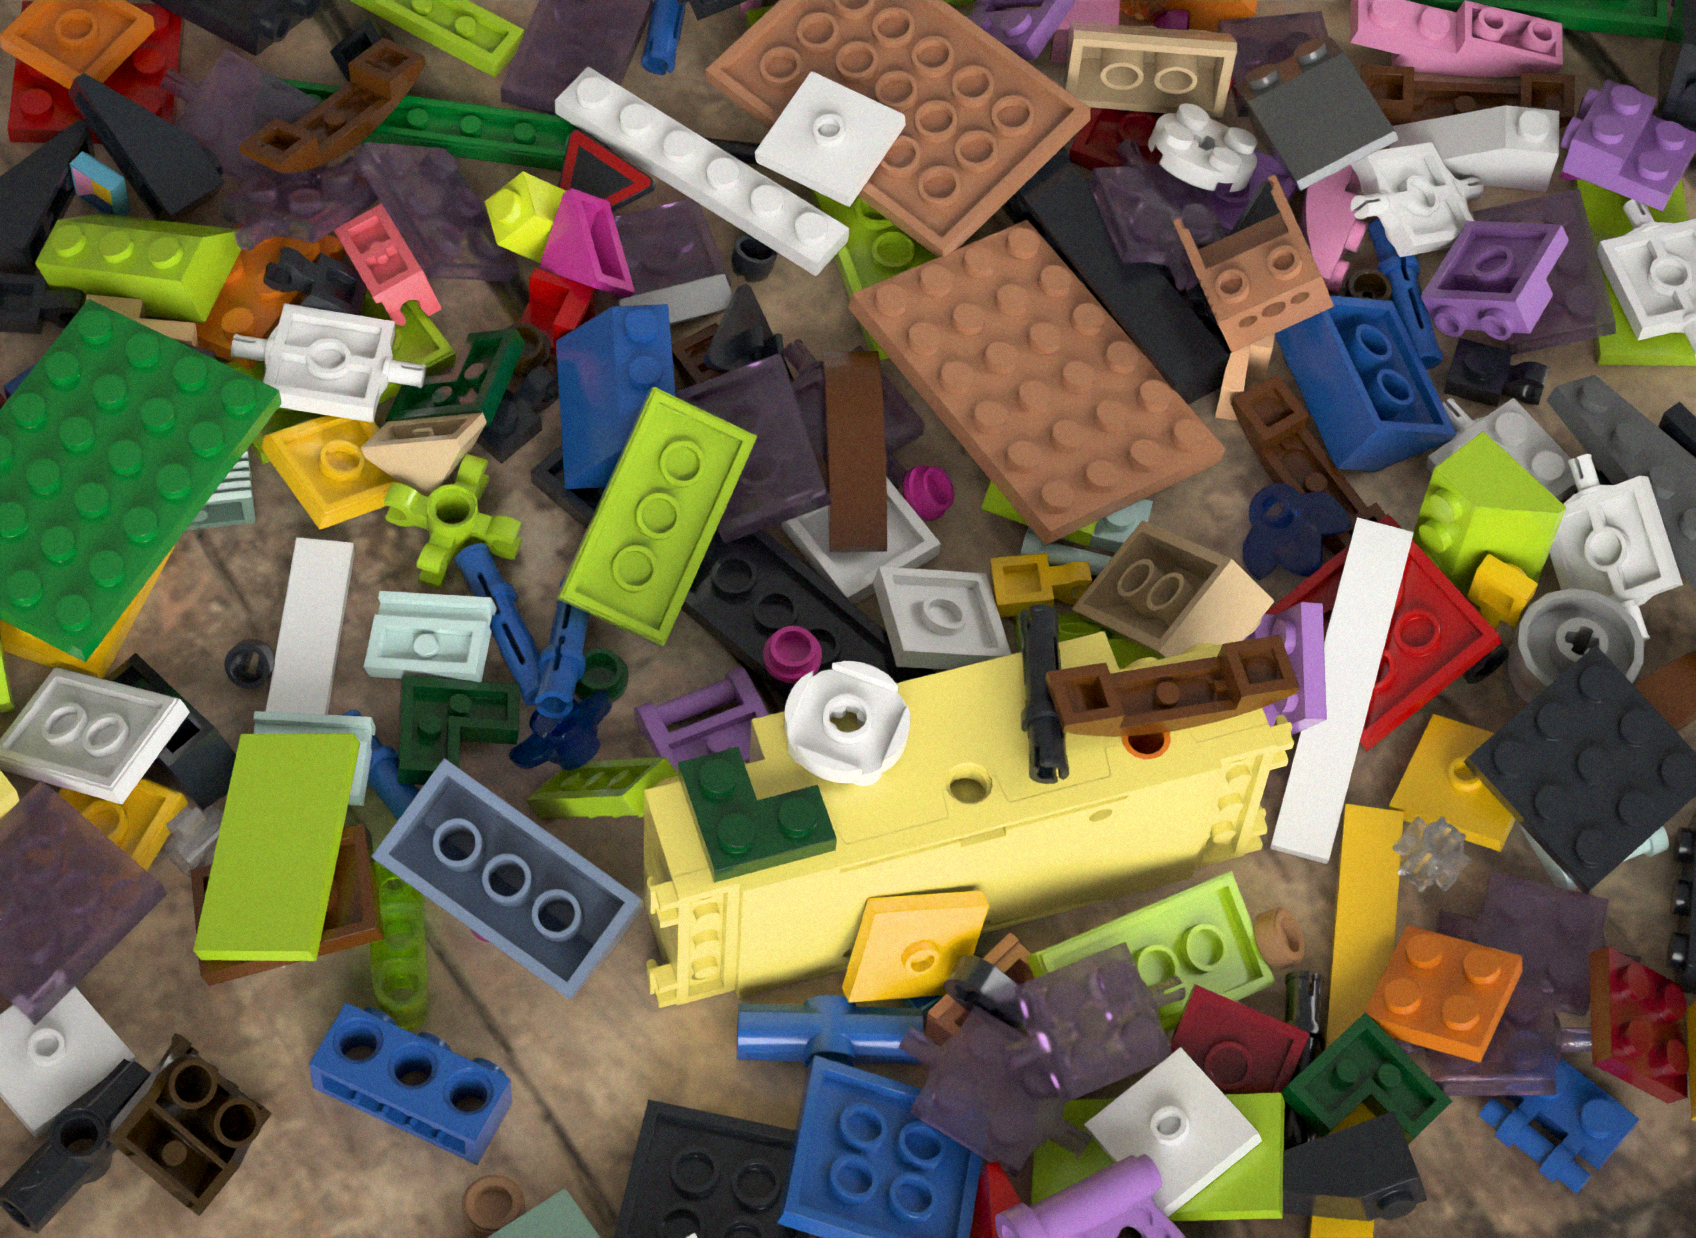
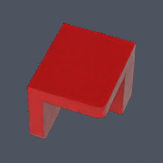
(557, 305)

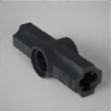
(56, 1173)

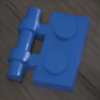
(1578, 1115)

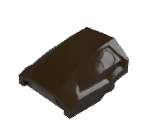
(187, 1126)

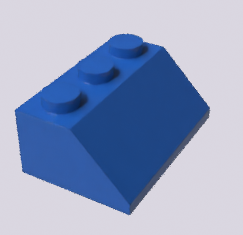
(603, 384)
(1365, 384)

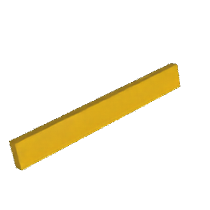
(1360, 947)

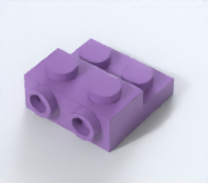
(1627, 146)
(1495, 278)
(1304, 642)

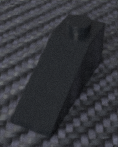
(153, 155)
(37, 196)
(196, 753)
(1353, 1174)

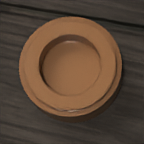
(1279, 938)
(491, 1204)

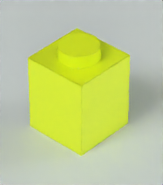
(524, 214)

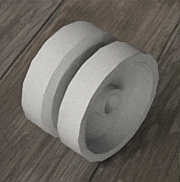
(1561, 631)

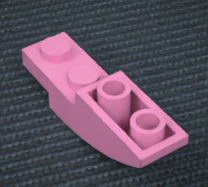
(1463, 43)
(1331, 226)

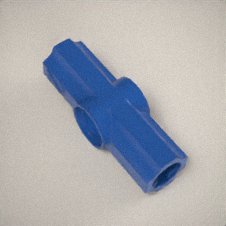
(827, 1029)

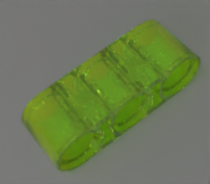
(405, 963)

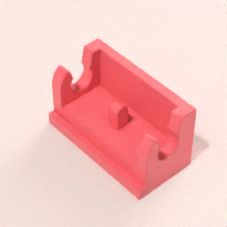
(386, 263)

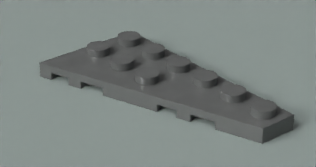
(1632, 446)

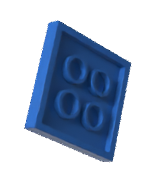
(871, 1165)

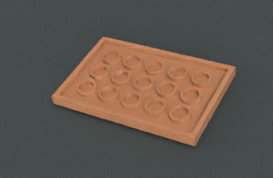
(970, 104)
(1036, 381)

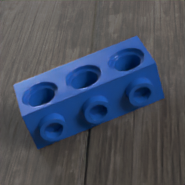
(419, 1109)

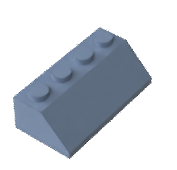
(508, 879)

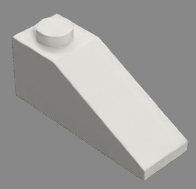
(1497, 145)

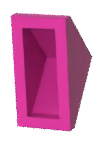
(587, 245)

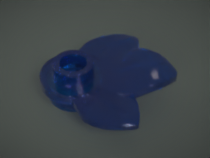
(1293, 535)
(565, 740)

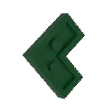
(473, 385)
(445, 711)
(749, 833)
(1368, 1070)

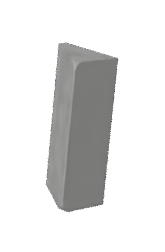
(689, 299)

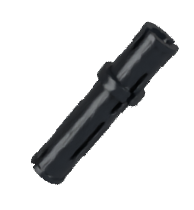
(1039, 716)
(1303, 1010)

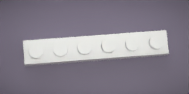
(702, 171)

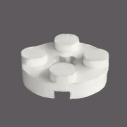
(1203, 149)
(853, 755)

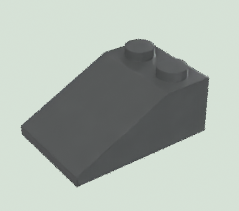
(1314, 112)

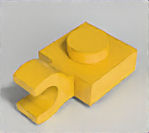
(1030, 581)
(1501, 592)

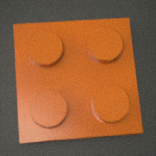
(77, 37)
(1444, 992)

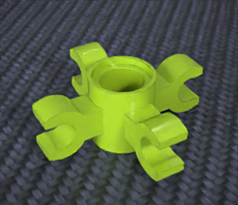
(448, 502)

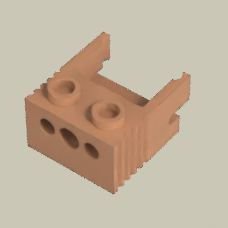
(1259, 276)

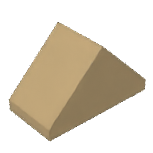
(424, 450)

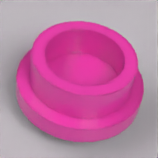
(928, 491)
(792, 654)

